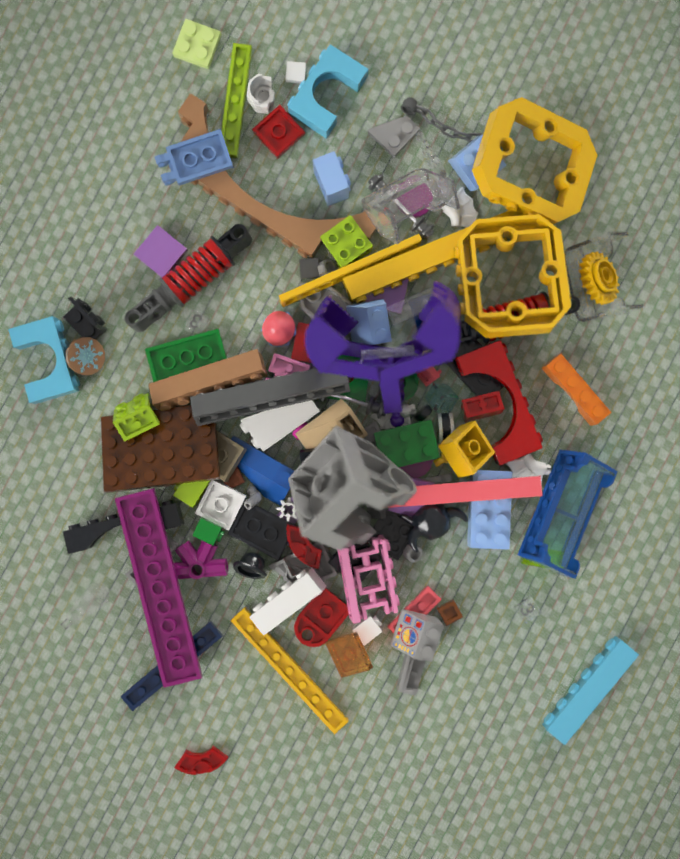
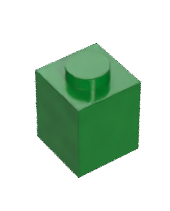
(208, 531)

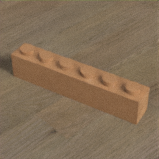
(208, 378)

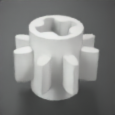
(288, 515)

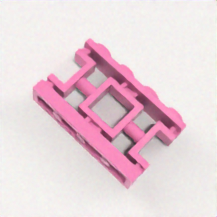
(353, 582)

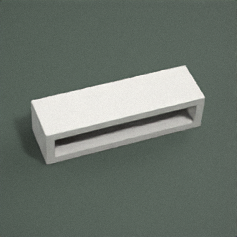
(288, 601)

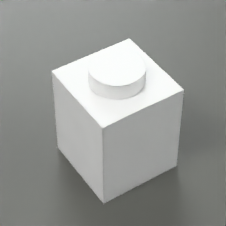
(368, 628)

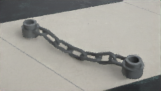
(410, 107)

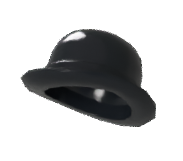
(250, 566)

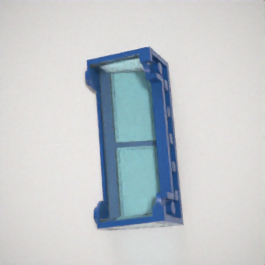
(565, 511)

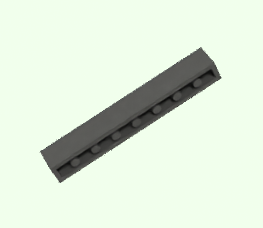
(266, 395)

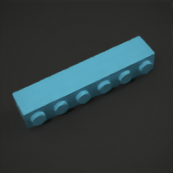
(589, 690)

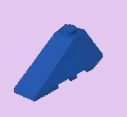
(265, 472)

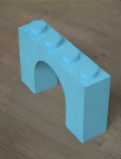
(331, 65)
(62, 379)

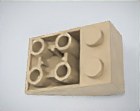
(337, 415)

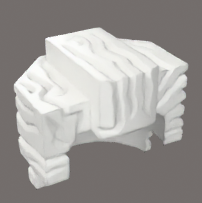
(260, 93)

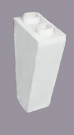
(274, 424)

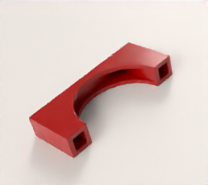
(521, 435)

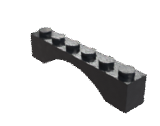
(85, 537)

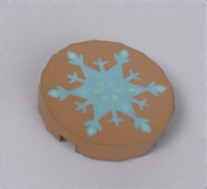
(85, 356)

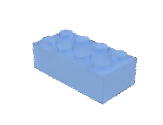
(489, 519)

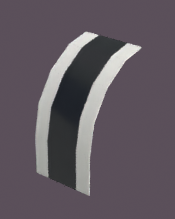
(446, 425)

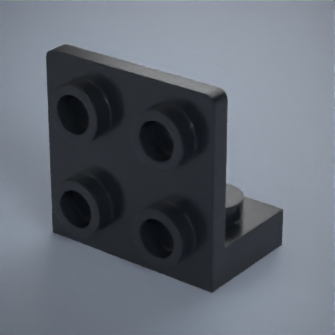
(83, 320)

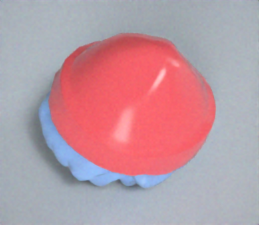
(279, 328)

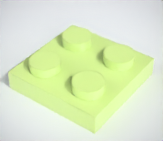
(196, 44)

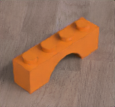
(586, 400)

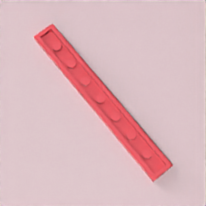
(476, 491)

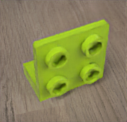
(347, 242)
(134, 417)

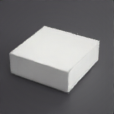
(295, 72)

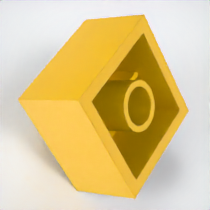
(465, 449)

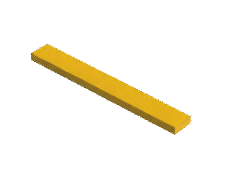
(337, 276)
(291, 672)

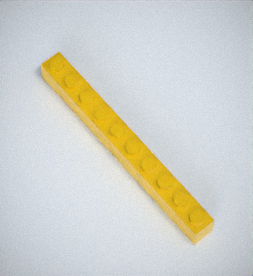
(408, 265)

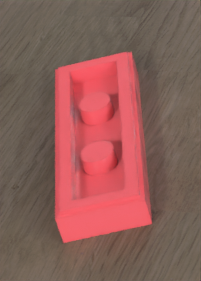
(422, 603)

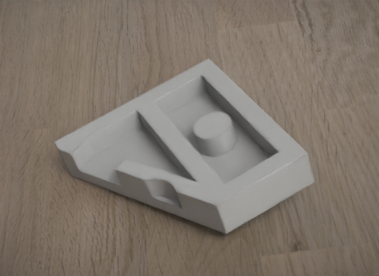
(394, 134)

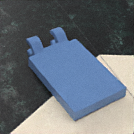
(195, 158)

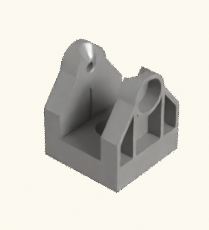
(339, 478)

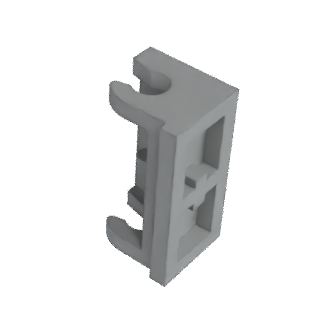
(410, 675)

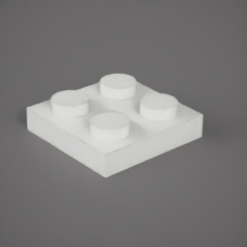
(220, 504)

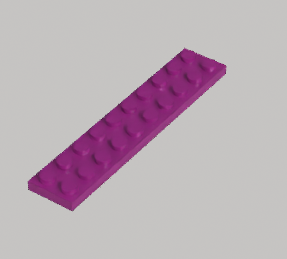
(158, 587)

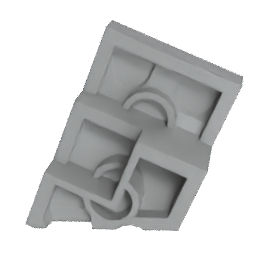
(290, 565)

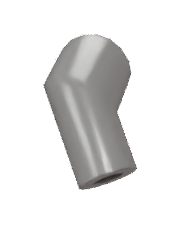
(254, 498)

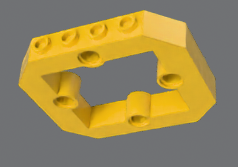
(558, 129)
(517, 229)

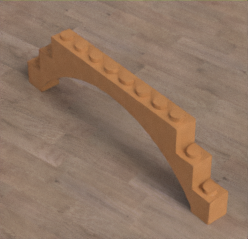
(294, 231)

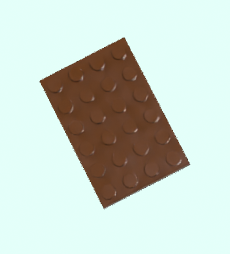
(162, 455)

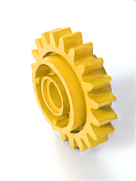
(599, 278)

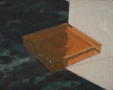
(349, 654)

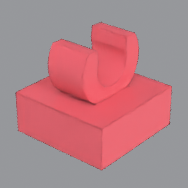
(428, 375)

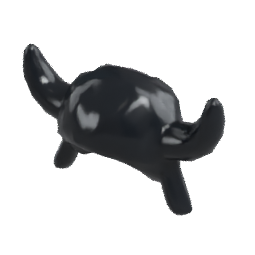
(431, 522)

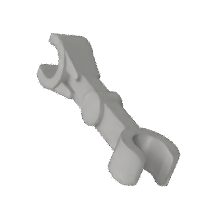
(442, 478)

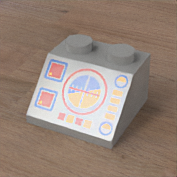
(417, 634)

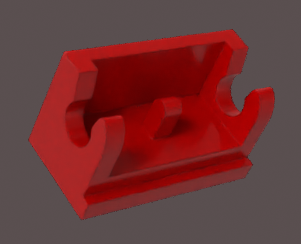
(482, 406)

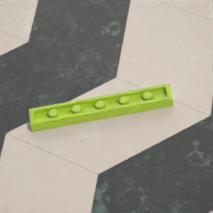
(236, 97)

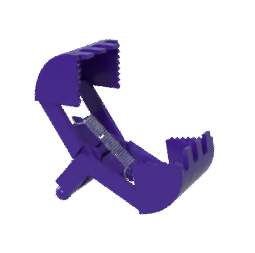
(388, 365)

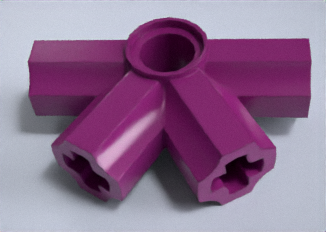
(202, 557)

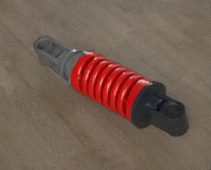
(180, 286)

